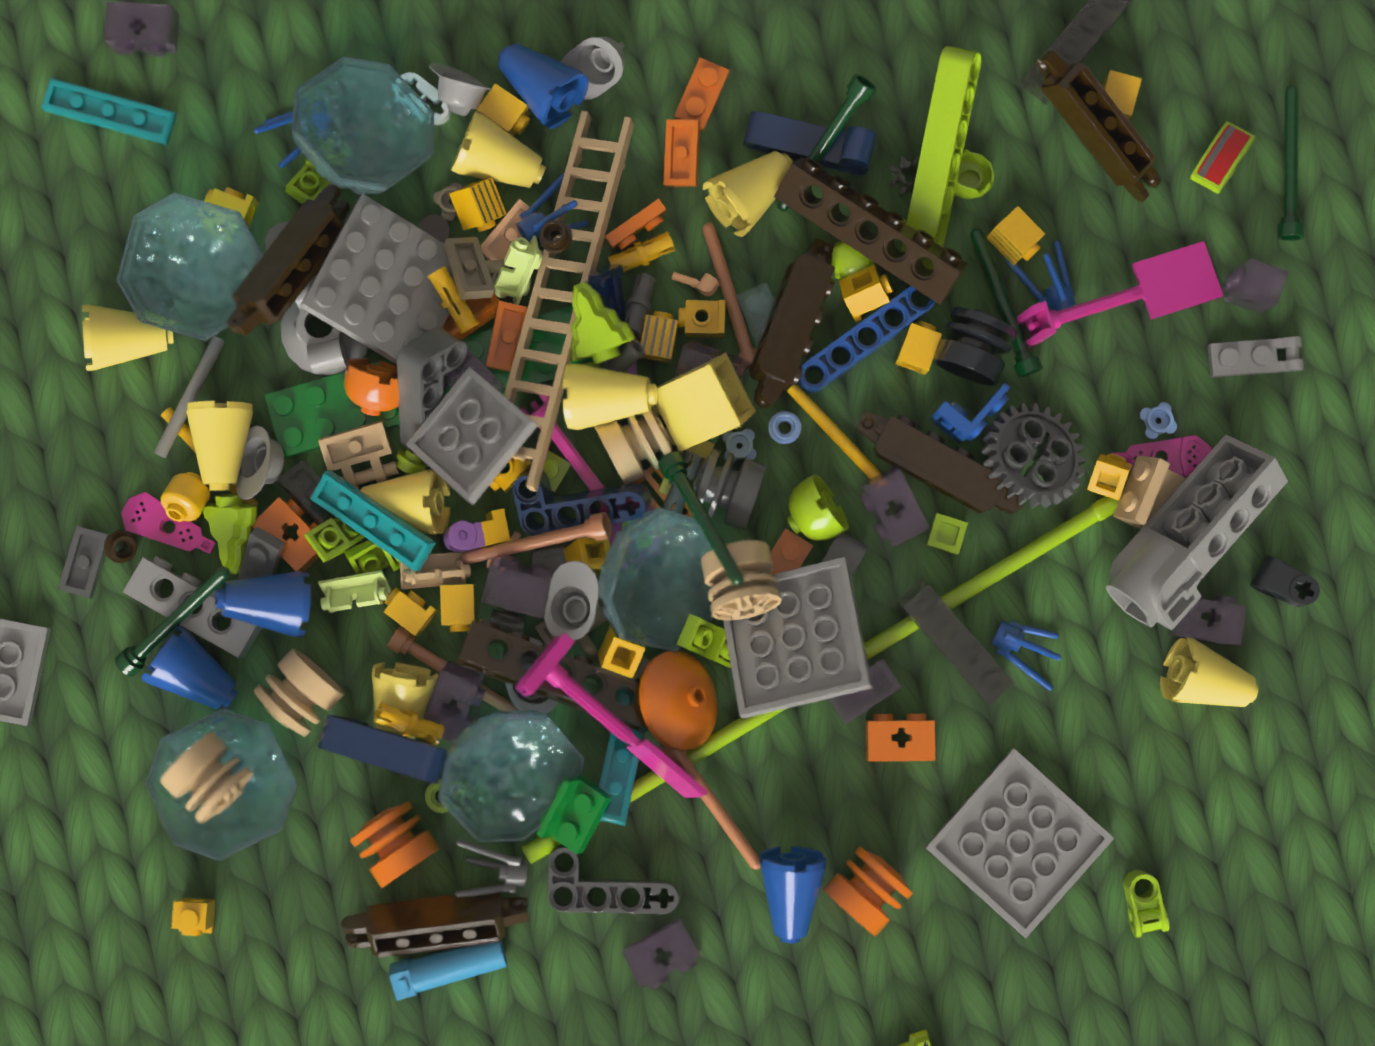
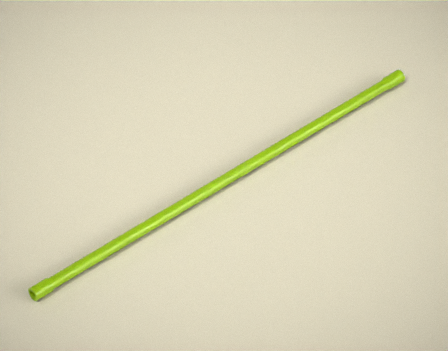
(1096, 512)

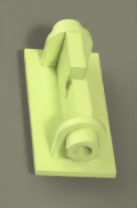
(524, 259)
(366, 588)

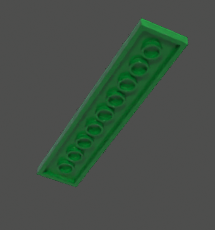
(323, 408)

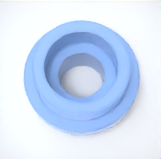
(792, 420)

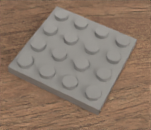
(378, 280)
(802, 647)
(1019, 842)

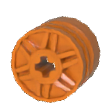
(394, 843)
(868, 890)

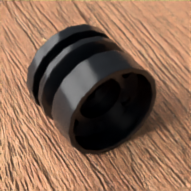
(977, 340)

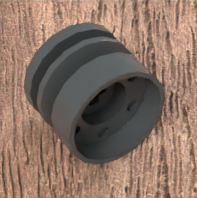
(729, 488)

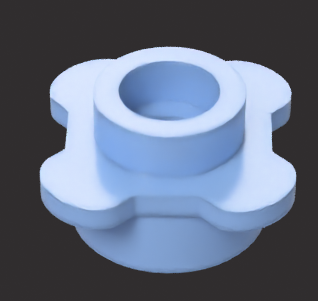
(1167, 423)
(745, 439)

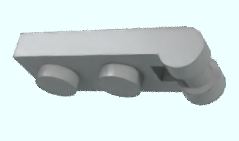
(1254, 357)

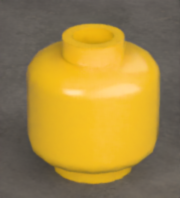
(185, 496)

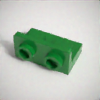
(574, 813)

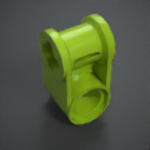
(1146, 910)

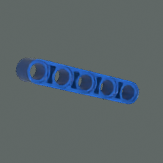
(855, 350)

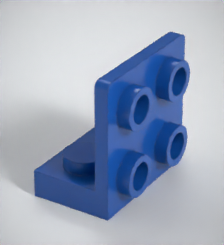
(953, 419)

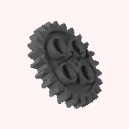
(1059, 472)

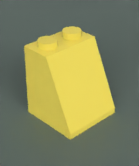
(703, 403)

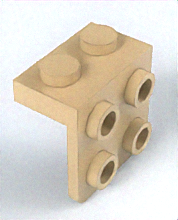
(1146, 490)

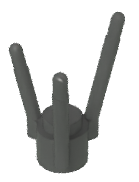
(510, 870)

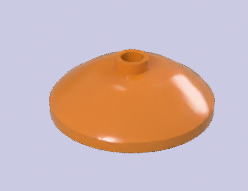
(678, 700)

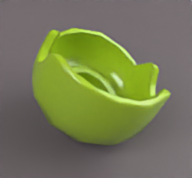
(974, 176)
(848, 260)

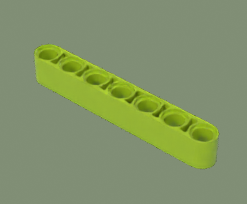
(943, 144)

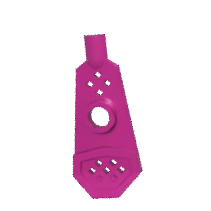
(1176, 453)
(153, 521)

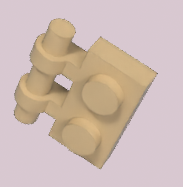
(357, 446)

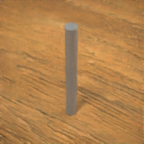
(190, 395)

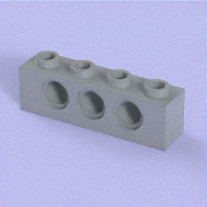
(145, 588)

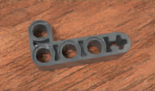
(420, 376)
(612, 887)

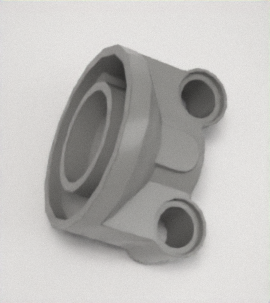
(316, 355)

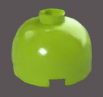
(815, 511)

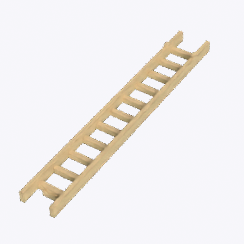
(541, 292)

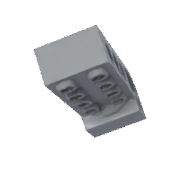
(1191, 531)

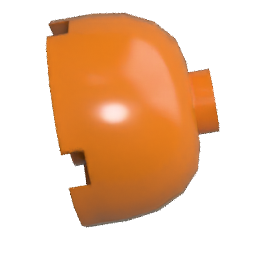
(372, 385)

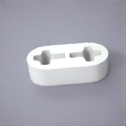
(428, 93)

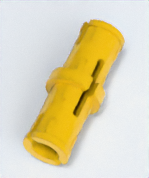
(643, 252)
(448, 292)
(408, 723)

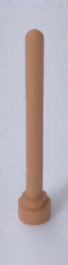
(728, 291)
(596, 528)
(405, 643)
(715, 807)

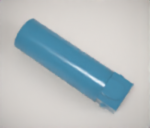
(445, 967)

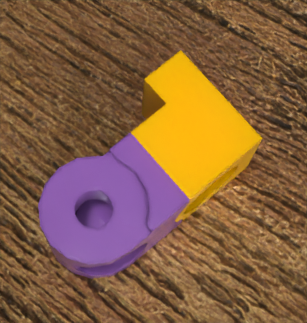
(466, 536)

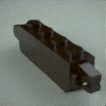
(1099, 124)
(289, 262)
(791, 323)
(935, 464)
(434, 923)

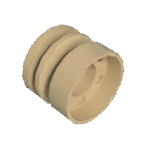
(634, 443)
(758, 589)
(298, 692)
(207, 777)

